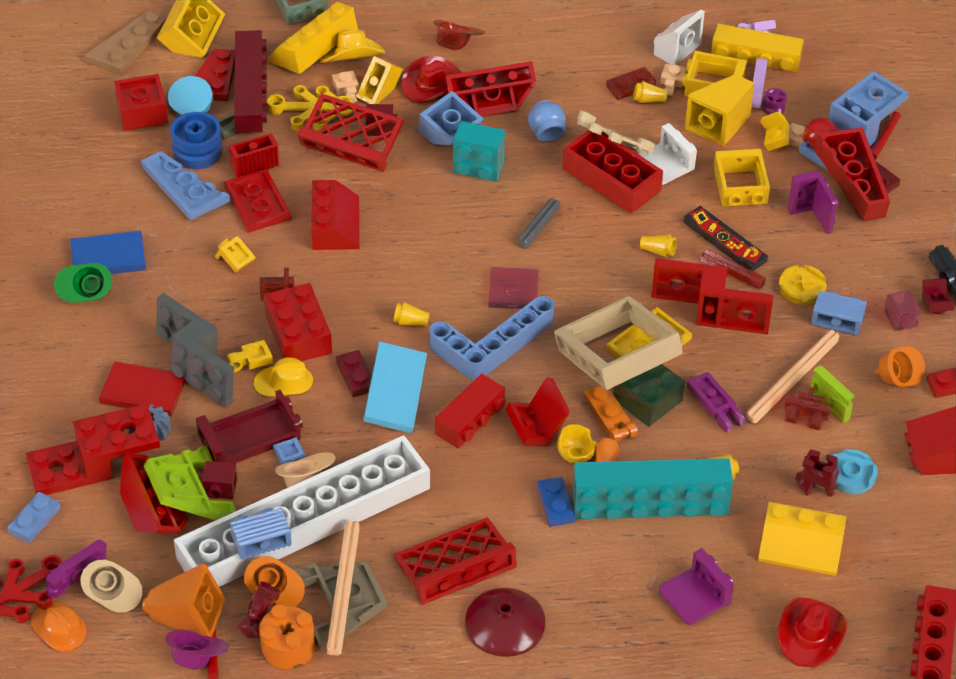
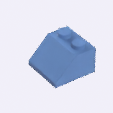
(443, 118)

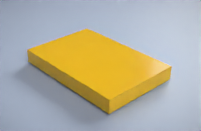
(635, 338)

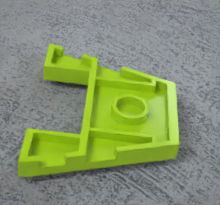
(180, 486)

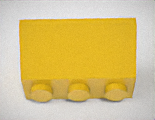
(191, 27)
(802, 538)

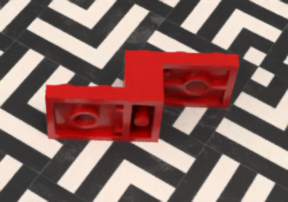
(716, 305)
(89, 456)

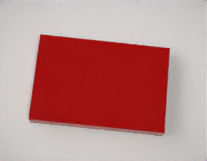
(257, 200)
(138, 385)

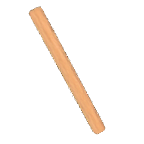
(791, 377)
(343, 588)

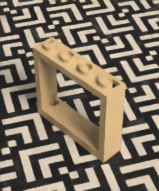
(573, 336)

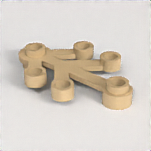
(641, 145)

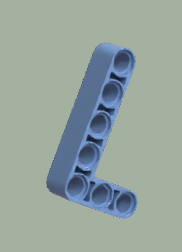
(495, 347)

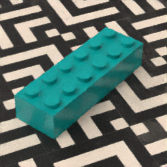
(652, 488)

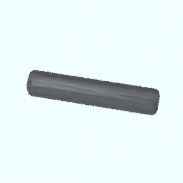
(538, 223)

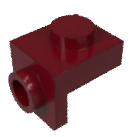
(935, 296)

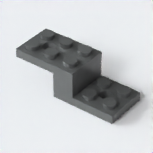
(194, 350)

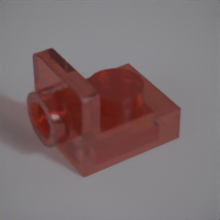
(272, 284)

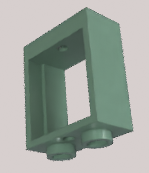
(299, 12)

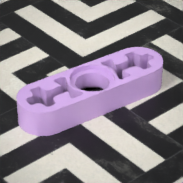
(759, 80)

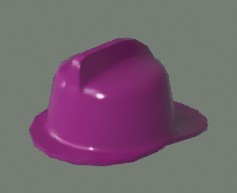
(193, 649)

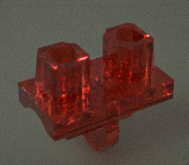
(808, 405)

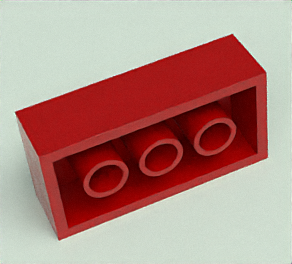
(612, 170)

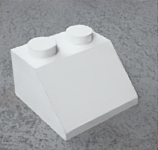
(680, 38)

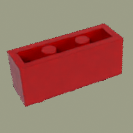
(470, 411)

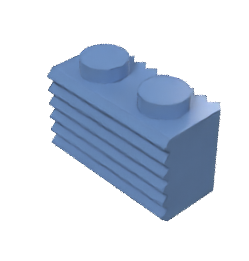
(838, 312)
(260, 533)

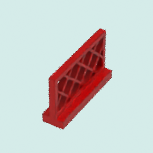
(339, 146)
(462, 571)

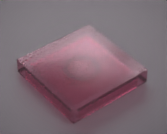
(512, 287)

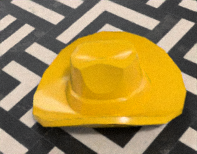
(352, 45)

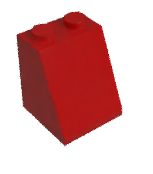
(933, 442)

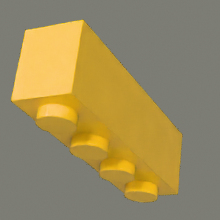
(749, 44)

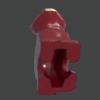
(818, 473)
(259, 606)

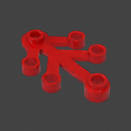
(16, 591)

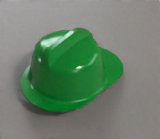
(83, 282)

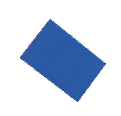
(116, 251)

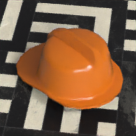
(902, 367)
(279, 576)
(59, 627)

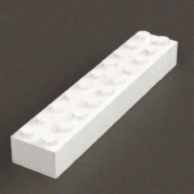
(314, 507)

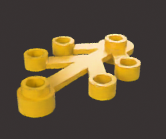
(276, 105)

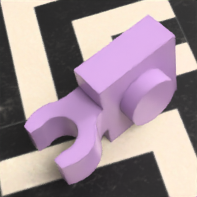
(759, 26)

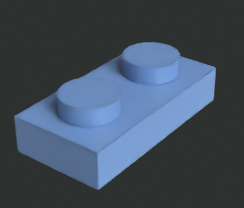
(34, 517)

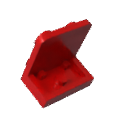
(542, 417)

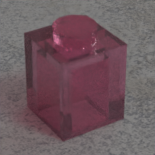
(902, 310)

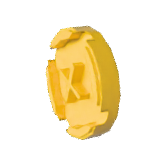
(802, 284)

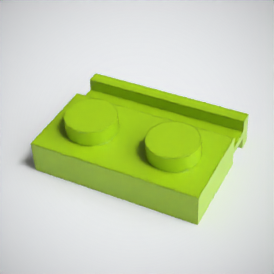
(833, 393)

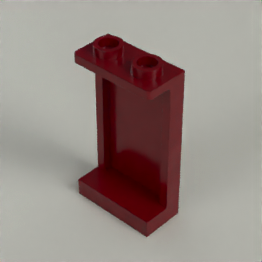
(250, 430)

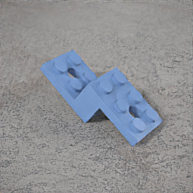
(862, 109)

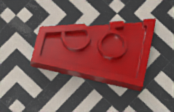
(218, 72)

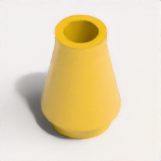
(649, 93)
(660, 244)
(409, 315)

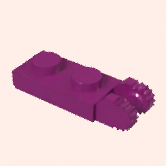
(715, 401)
(71, 569)

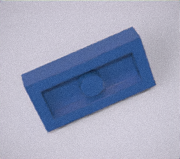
(556, 501)

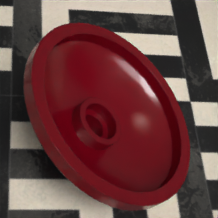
(505, 632)

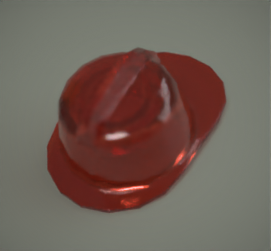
(454, 35)

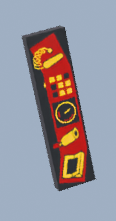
(725, 238)

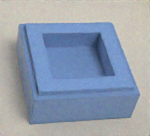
(288, 451)

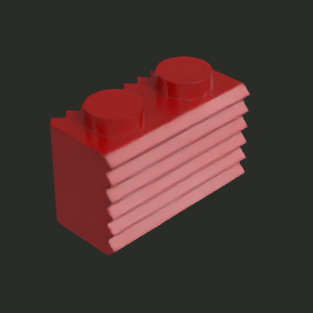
(254, 155)

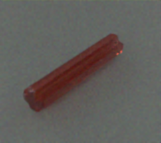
(734, 269)

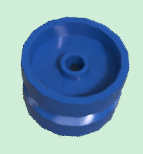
(196, 140)

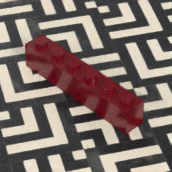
(249, 82)

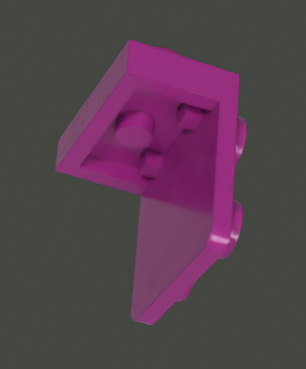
(812, 193)
(699, 589)

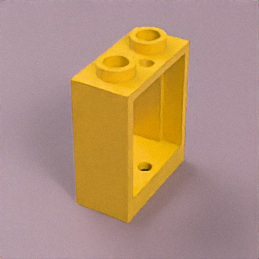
(713, 65)
(750, 161)

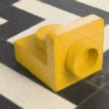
(776, 130)
(235, 253)

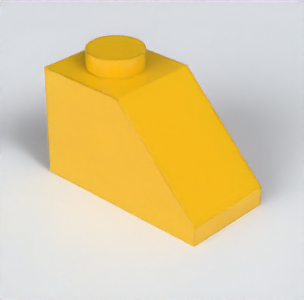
(379, 81)

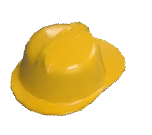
(287, 375)

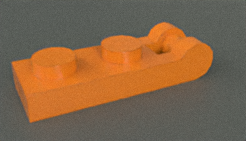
(610, 414)

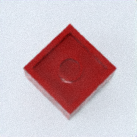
(141, 102)

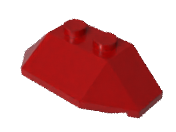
(495, 88)
(142, 501)

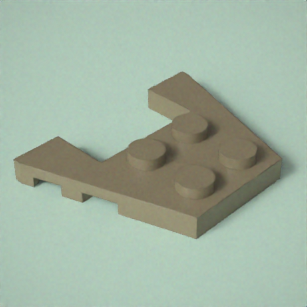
(364, 601)

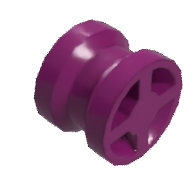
(774, 101)

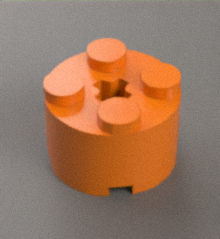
(287, 637)

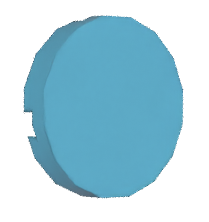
(190, 95)
(856, 472)

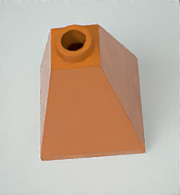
(187, 602)

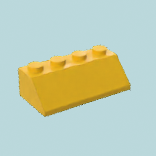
(314, 39)

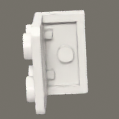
(672, 154)

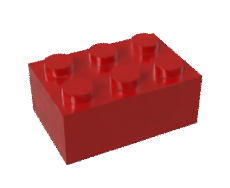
(298, 323)

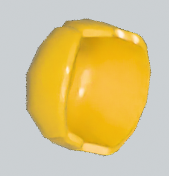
(576, 443)

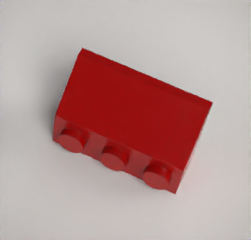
(334, 216)

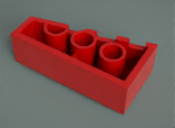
(854, 170)

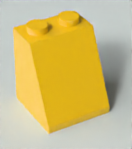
(720, 109)

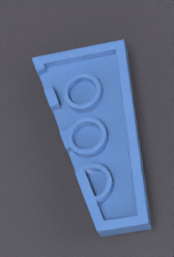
(183, 187)

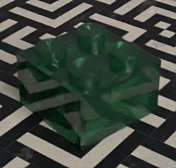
(651, 394)

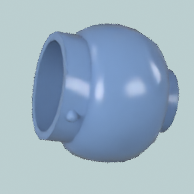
(547, 121)

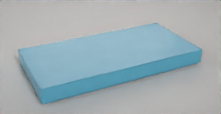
(395, 387)

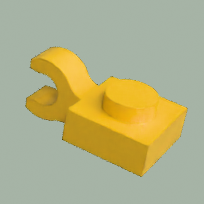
(252, 355)

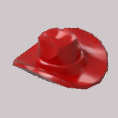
(426, 78)
(810, 632)

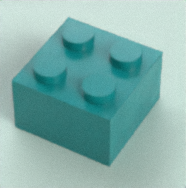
(478, 151)

